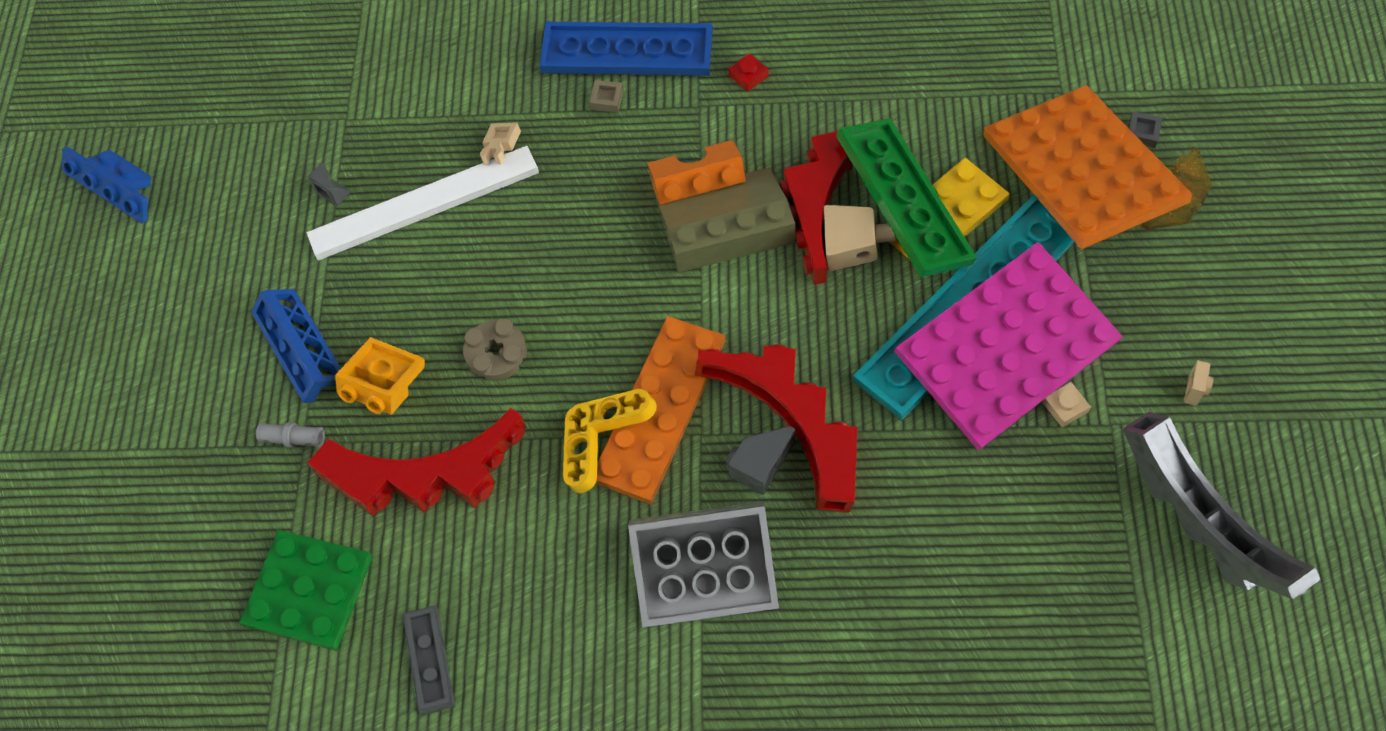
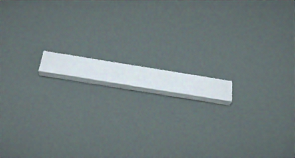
(421, 203)

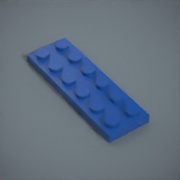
(627, 48)

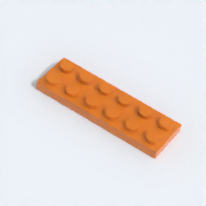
(642, 452)

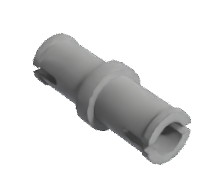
(290, 435)

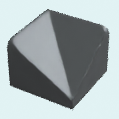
(326, 186)

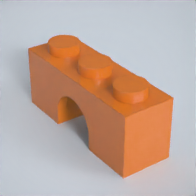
(680, 180)

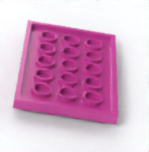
(1008, 345)

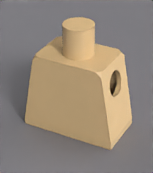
(853, 236)

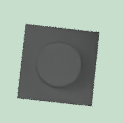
(1146, 128)

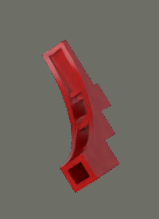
(802, 406)
(420, 481)

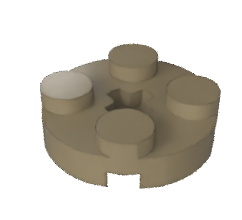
(491, 333)

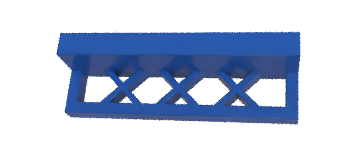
(289, 341)

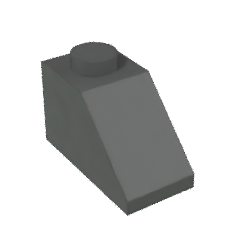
(760, 458)

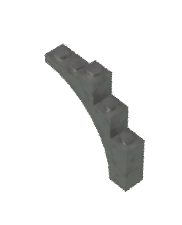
(1239, 550)

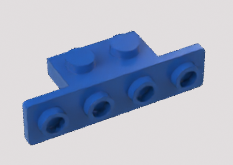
(111, 179)

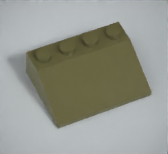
(728, 222)

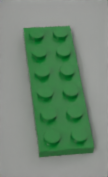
(906, 197)

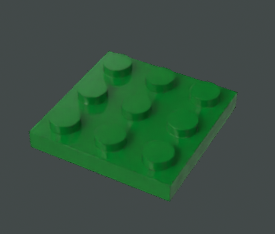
(306, 590)

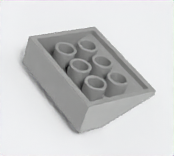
(703, 564)

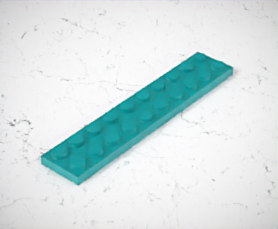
(885, 374)

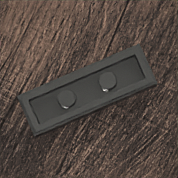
(428, 660)

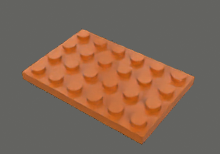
(1086, 166)

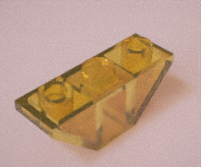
(1194, 177)

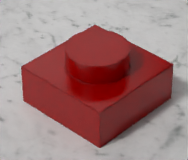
(748, 72)

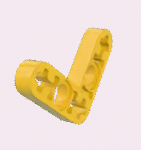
(594, 424)

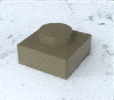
(606, 96)

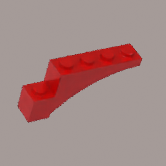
(808, 190)

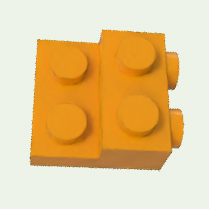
(378, 376)

